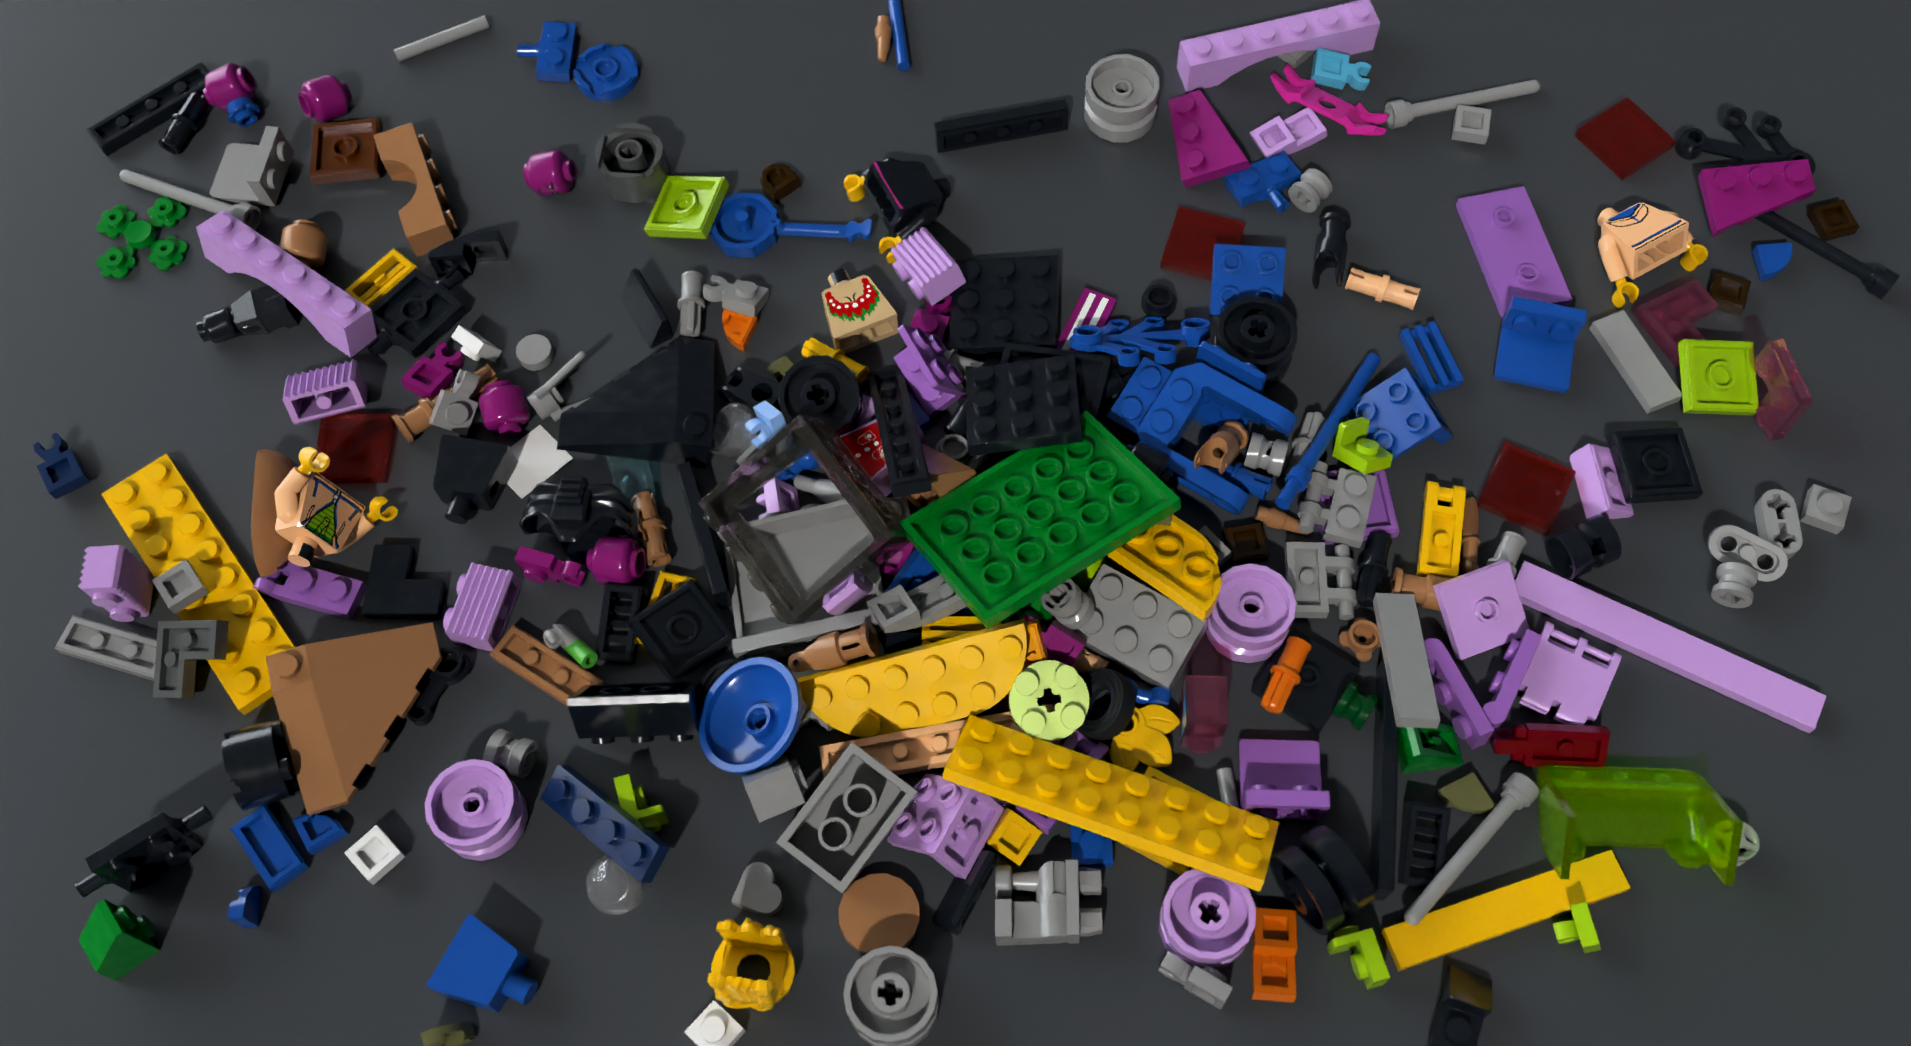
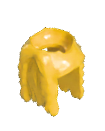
(747, 940)

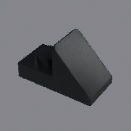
(1461, 1009)

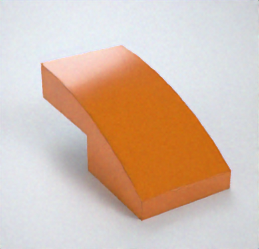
(1274, 955)

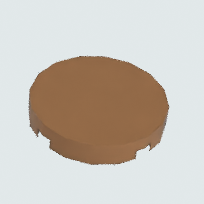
(879, 913)

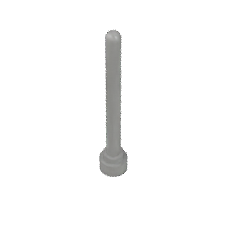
(1404, 112)
(243, 211)
(1517, 793)

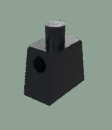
(471, 475)

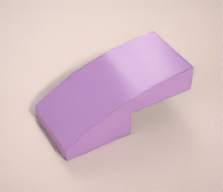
(1289, 135)
(846, 594)

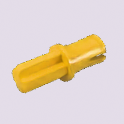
(816, 348)

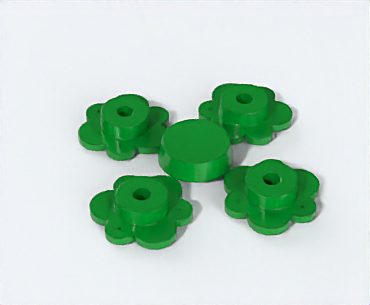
(141, 235)

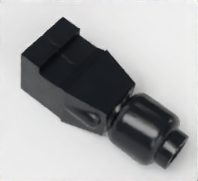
(252, 314)

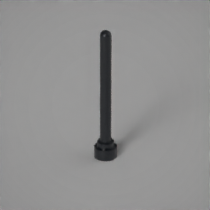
(1876, 280)

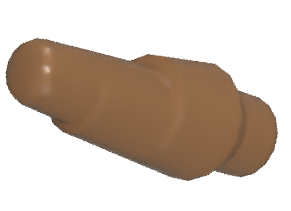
(883, 36)
(1277, 519)

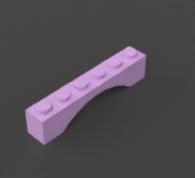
(1217, 56)
(330, 309)

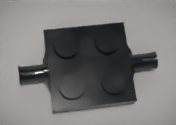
(416, 312)
(144, 852)

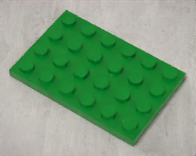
(1038, 520)

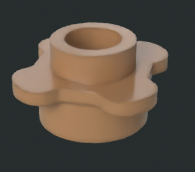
(1361, 628)

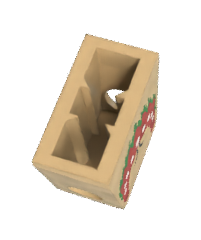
(857, 312)

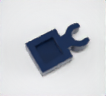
(62, 468)

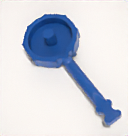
(750, 225)

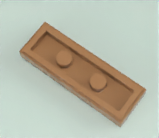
(541, 665)

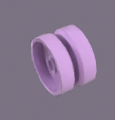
(1251, 613)
(476, 810)
(1201, 943)

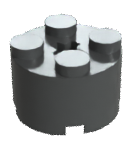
(632, 163)

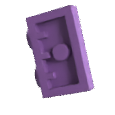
(928, 371)
(1282, 779)

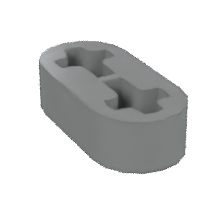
(1784, 525)

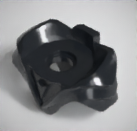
(577, 514)

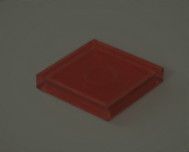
(1625, 138)
(1193, 239)
(357, 447)
(1526, 489)

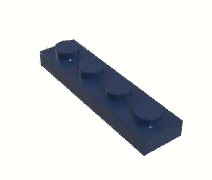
(605, 823)

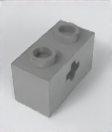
(775, 788)

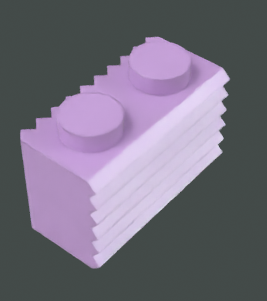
(927, 266)
(325, 392)
(117, 582)
(482, 607)

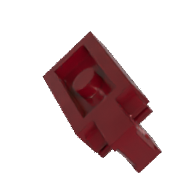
(1553, 744)

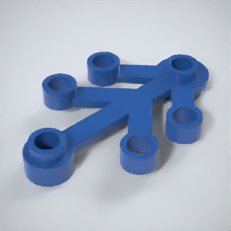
(1140, 337)

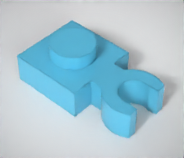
(1335, 71)

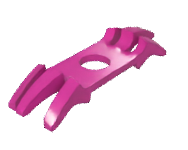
(1353, 118)

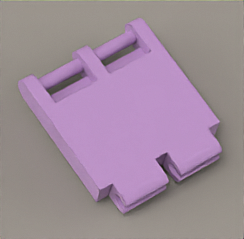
(1567, 678)

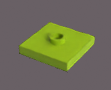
(686, 207)
(1718, 377)

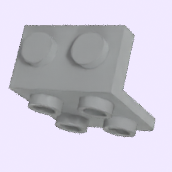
(253, 171)

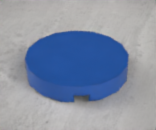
(606, 72)

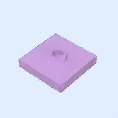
(1481, 609)

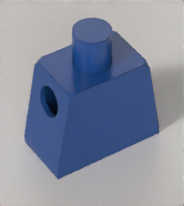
(482, 969)

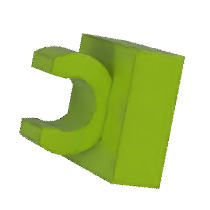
(1580, 929)

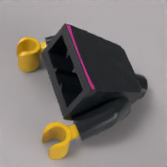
(902, 196)

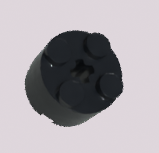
(259, 764)

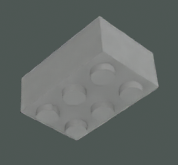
(1140, 629)
(847, 817)

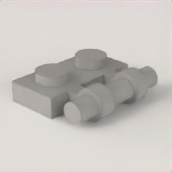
(1348, 509)
(1307, 575)

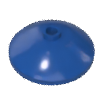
(750, 715)

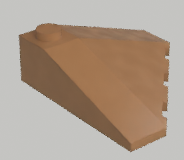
(342, 700)

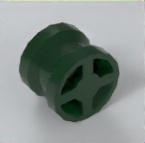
(1355, 706)

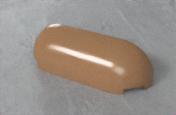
(268, 547)

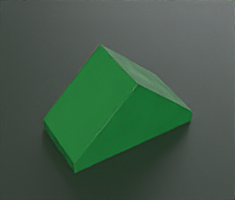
(1428, 749)

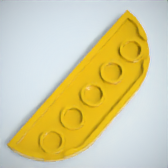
(1175, 563)
(920, 683)

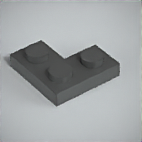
(178, 650)

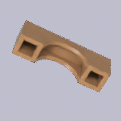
(424, 217)

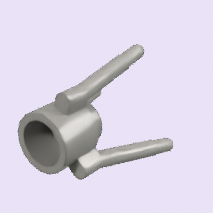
(547, 399)

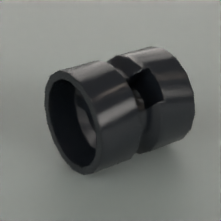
(1585, 546)

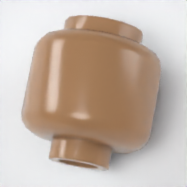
(305, 242)

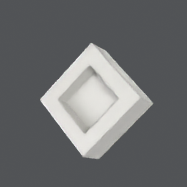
(475, 345)
(374, 854)
(714, 1028)

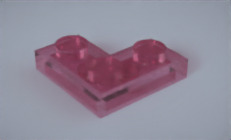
(1671, 316)
(1787, 392)

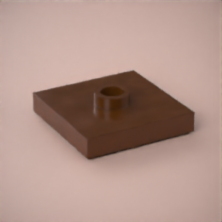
(345, 151)

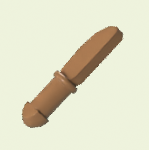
(1470, 536)

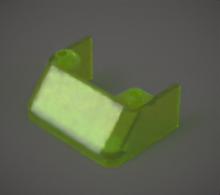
(1636, 810)

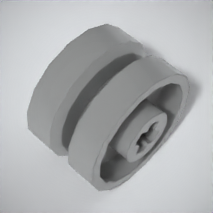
(1121, 98)
(885, 973)

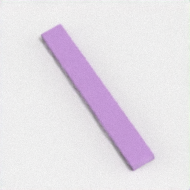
(1670, 647)

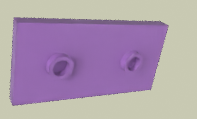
(1512, 248)

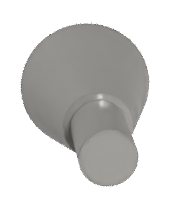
(821, 488)

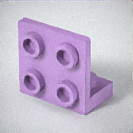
(947, 823)

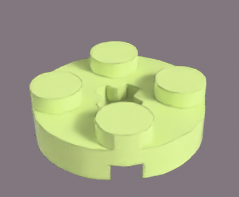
(1062, 681)

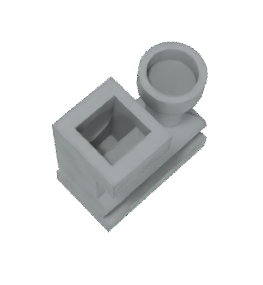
(1055, 913)

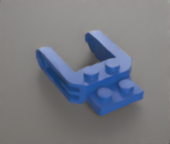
(1162, 404)

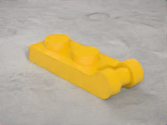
(1441, 531)

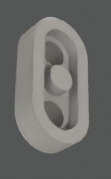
(1747, 551)

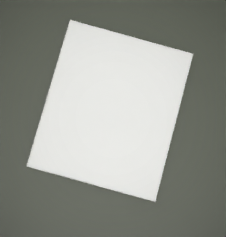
(536, 460)

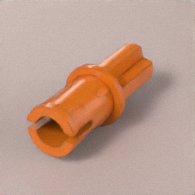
(1285, 674)

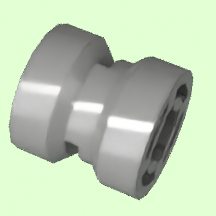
(1266, 454)
(1069, 605)
(511, 753)

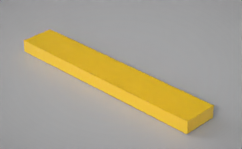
(1504, 910)

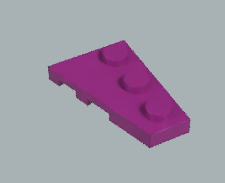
(1202, 141)
(1746, 191)

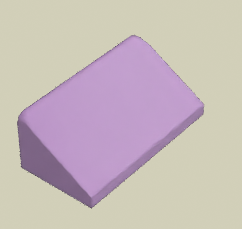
(1599, 483)

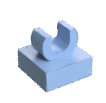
(768, 420)

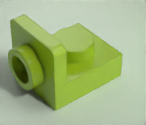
(1357, 450)
(634, 800)
(1367, 956)

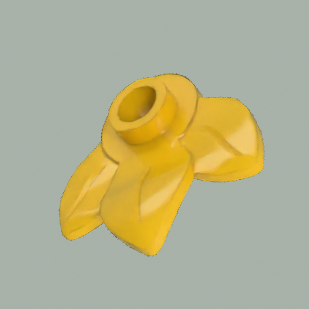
(1146, 739)

